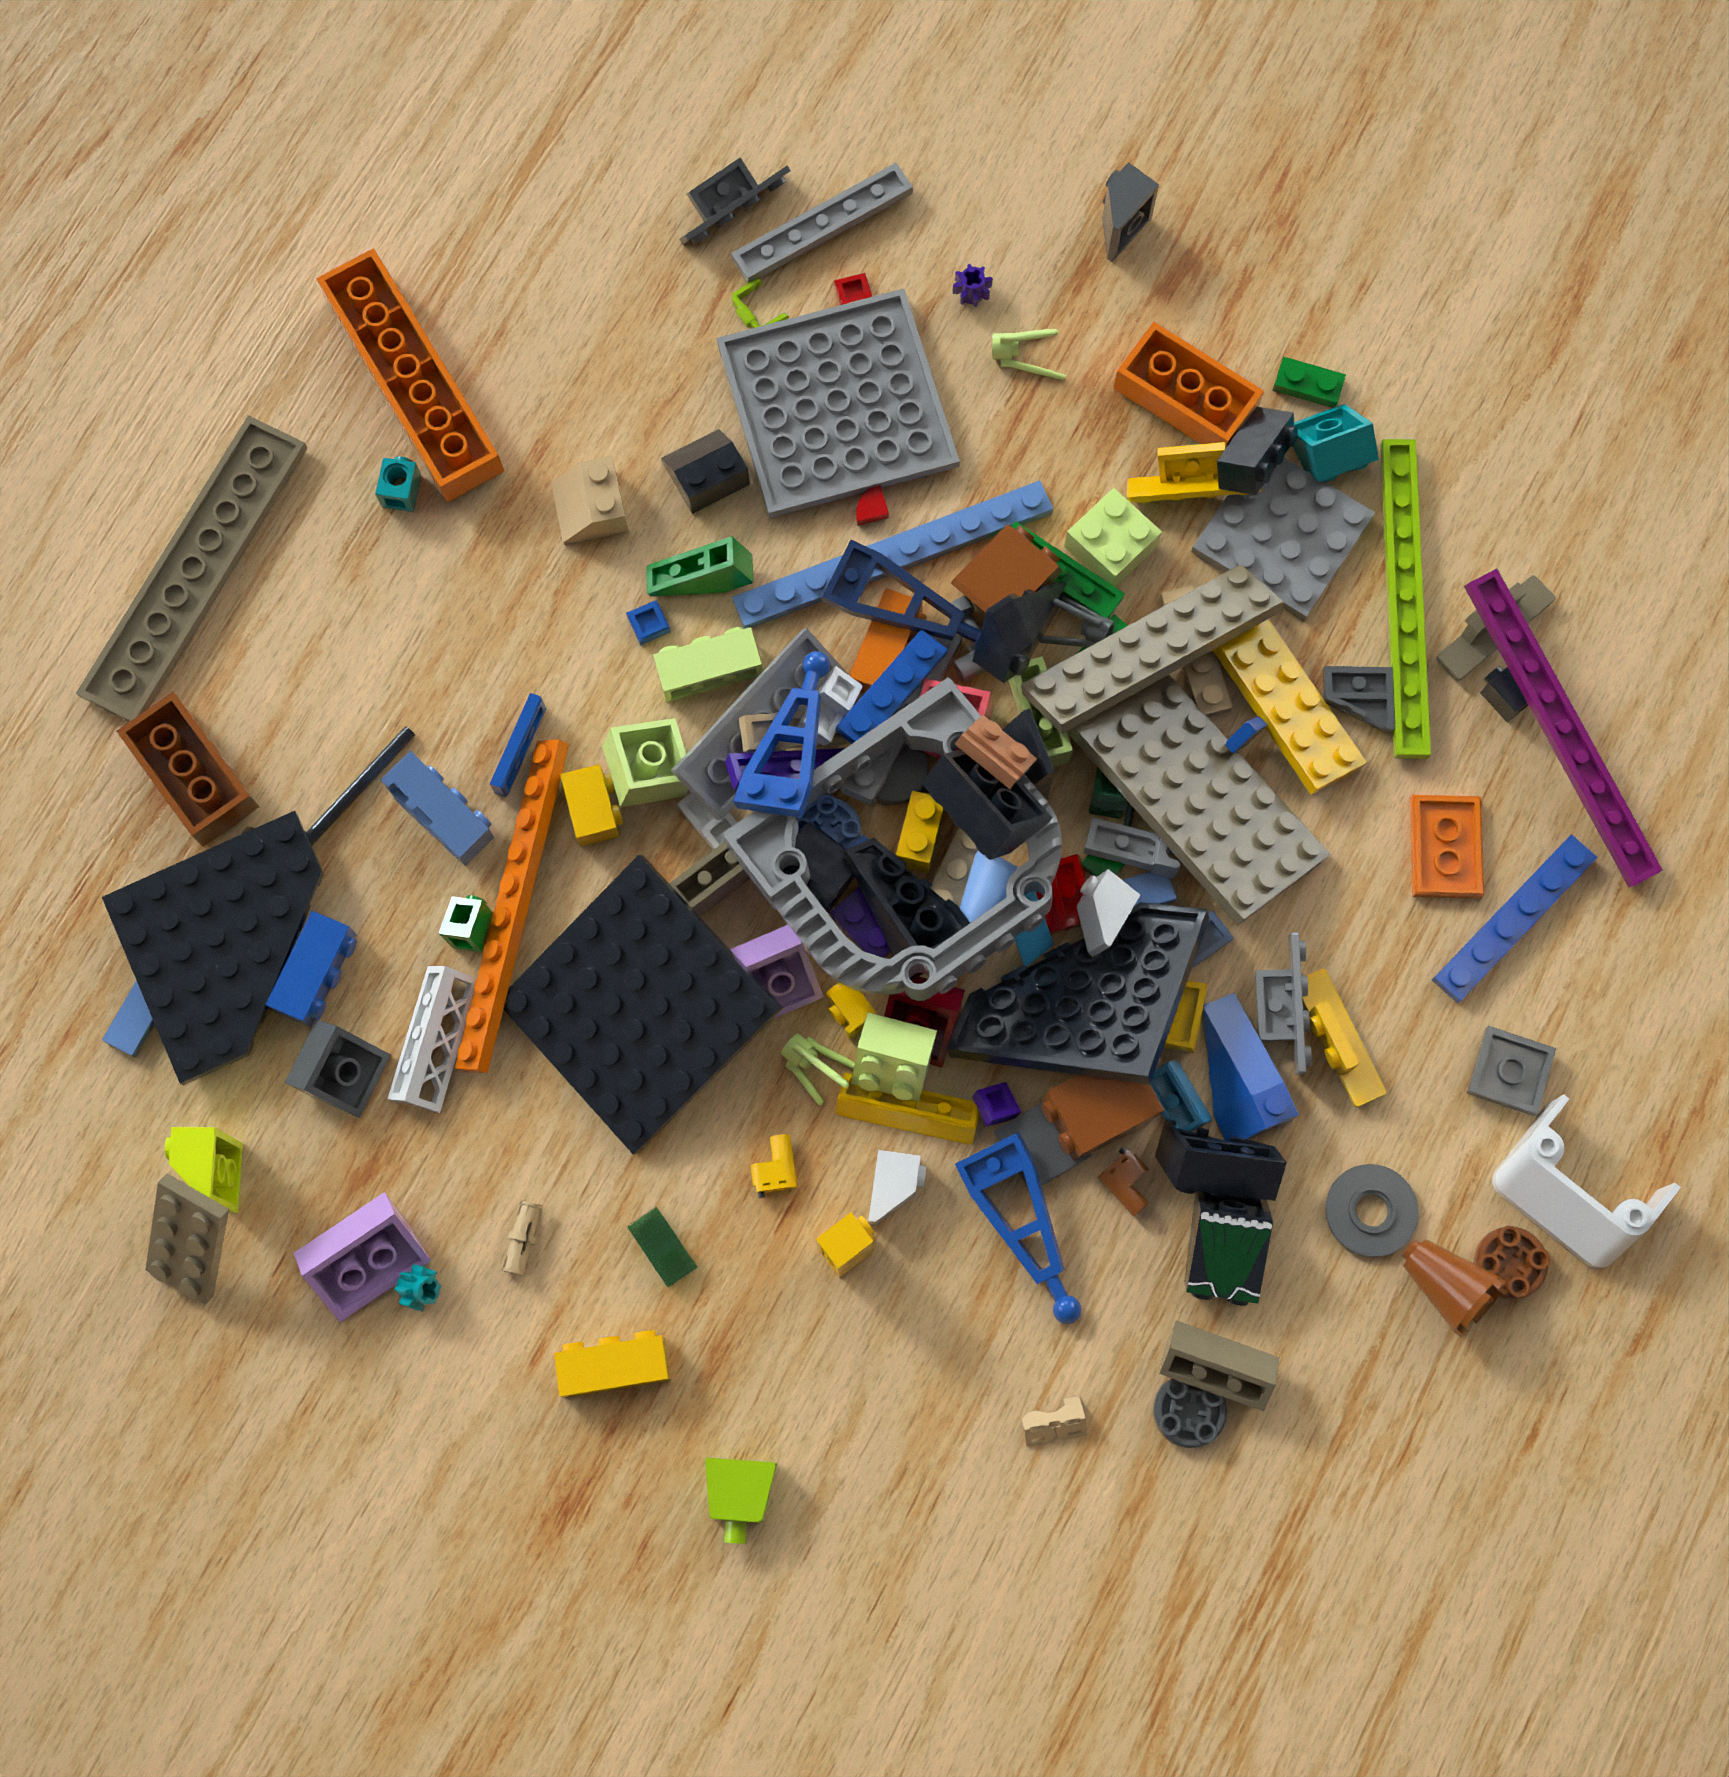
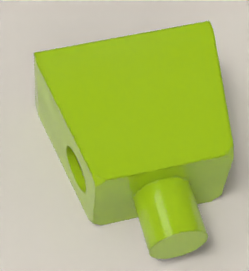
(738, 1493)

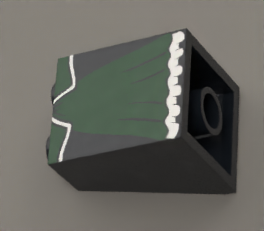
(1227, 1248)

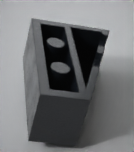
(1219, 1166)

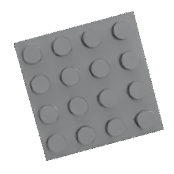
(1286, 535)

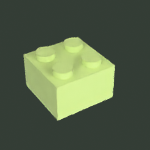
(1112, 538)
(642, 761)
(893, 1057)

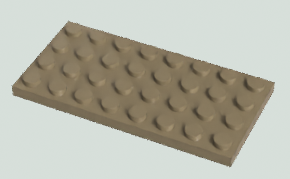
(1200, 797)

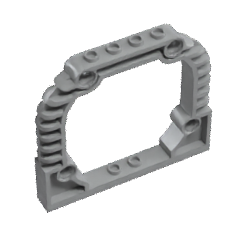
(767, 842)

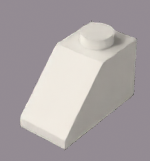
(1104, 909)
(894, 1183)

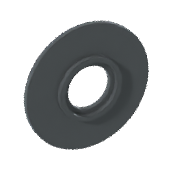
(1400, 1203)

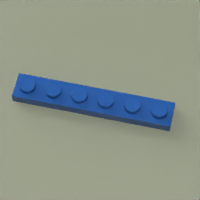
(1514, 918)

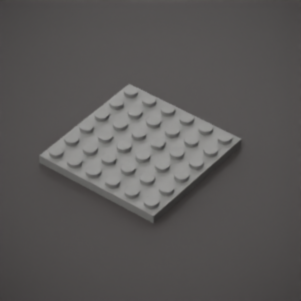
(837, 403)

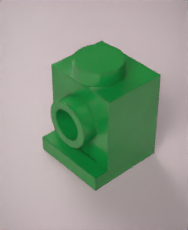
(466, 923)

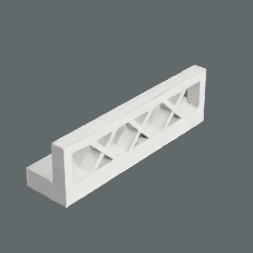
(422, 1036)

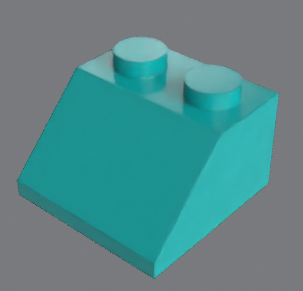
(1335, 443)

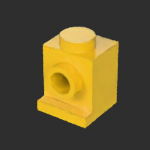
(849, 1008)

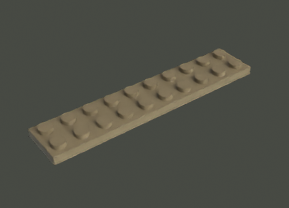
(192, 570)

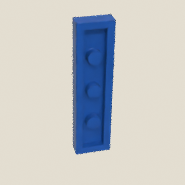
(893, 687)

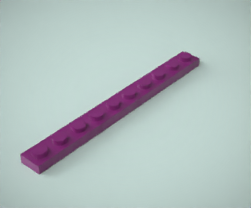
(1563, 728)

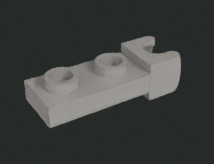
(1130, 847)

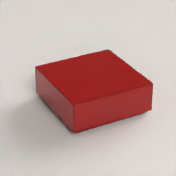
(852, 288)

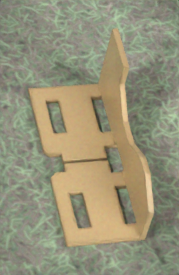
(1070, 1411)

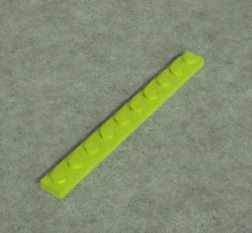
(1405, 598)

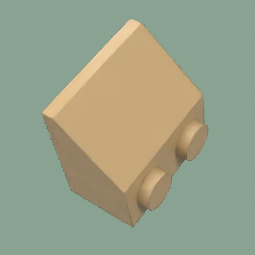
(589, 501)

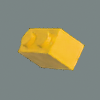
(590, 804)
(920, 832)

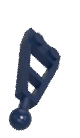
(853, 576)

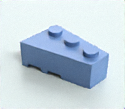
(438, 808)

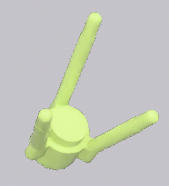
(1007, 345)
(803, 1053)

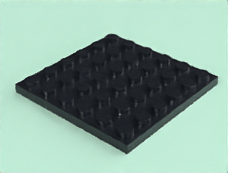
(639, 1004)

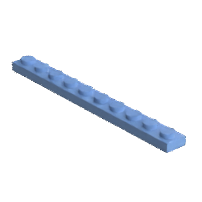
(904, 549)

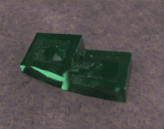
(662, 1246)

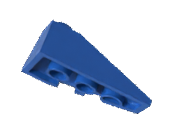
(1243, 1079)

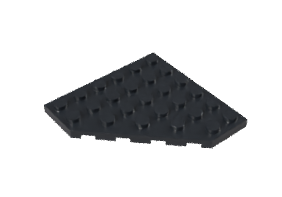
(216, 938)
(1085, 1011)

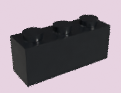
(1256, 450)

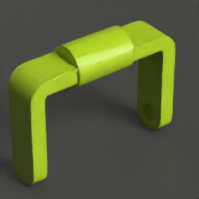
(744, 312)

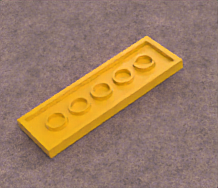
(1290, 706)

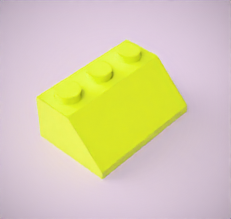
(207, 1162)

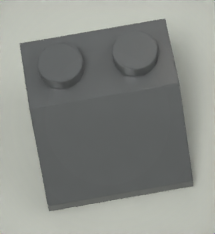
(1126, 207)
(337, 1068)

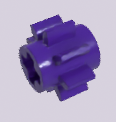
(972, 285)

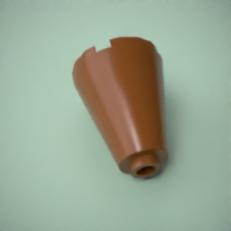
(1452, 1284)

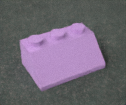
(782, 968)
(360, 1257)

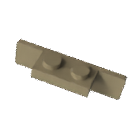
(1475, 641)

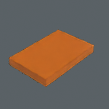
(1446, 846)

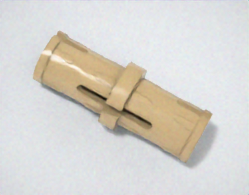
(521, 1238)

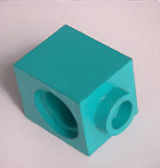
(402, 496)

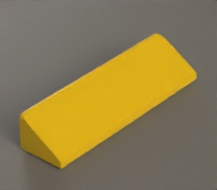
(932, 1116)

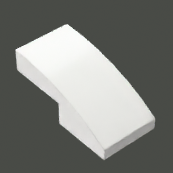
(837, 698)
(704, 822)

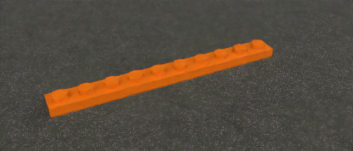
(511, 907)

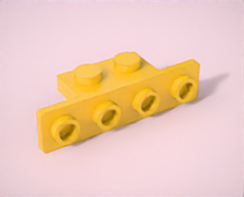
(1183, 473)
(1341, 1041)

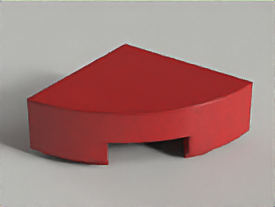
(871, 507)

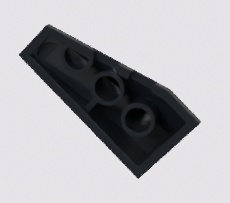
(1015, 629)
(900, 902)

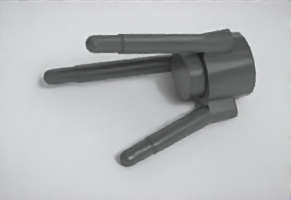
(1094, 626)

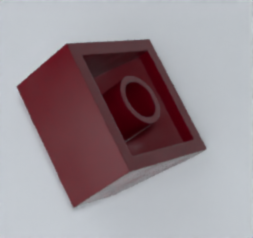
(935, 1013)

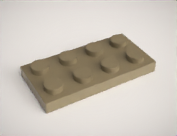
(186, 1239)

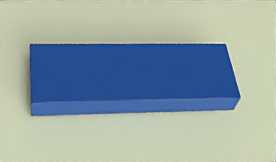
(518, 745)

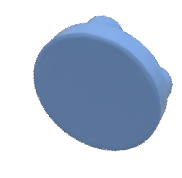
(833, 818)

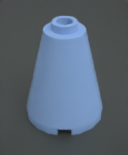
(985, 885)

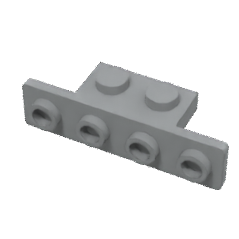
(1281, 1006)

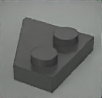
(1362, 693)

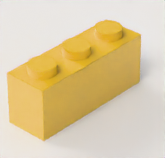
(846, 1243)
(611, 1364)

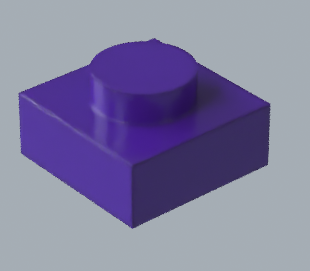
(996, 1104)

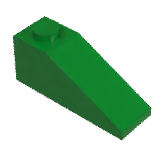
(703, 570)

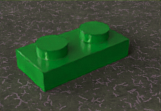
(1309, 382)

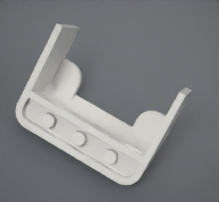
(1564, 1209)

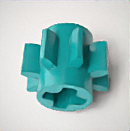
(418, 1287)

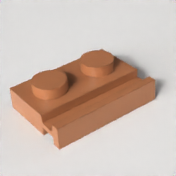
(996, 751)

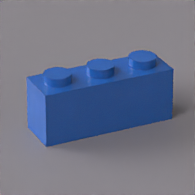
(312, 969)

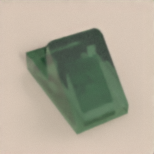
(1106, 798)

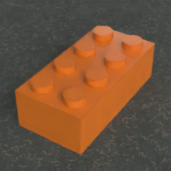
(1186, 387)

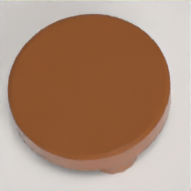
(1515, 1258)

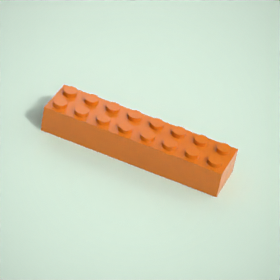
(410, 375)

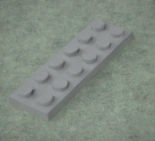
(704, 766)

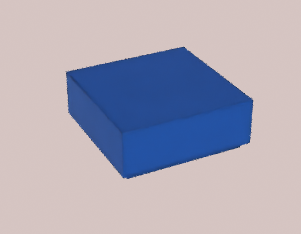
(648, 622)
(1245, 734)

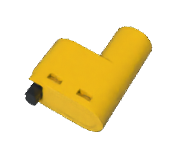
(775, 1174)

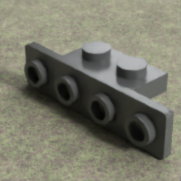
(724, 193)

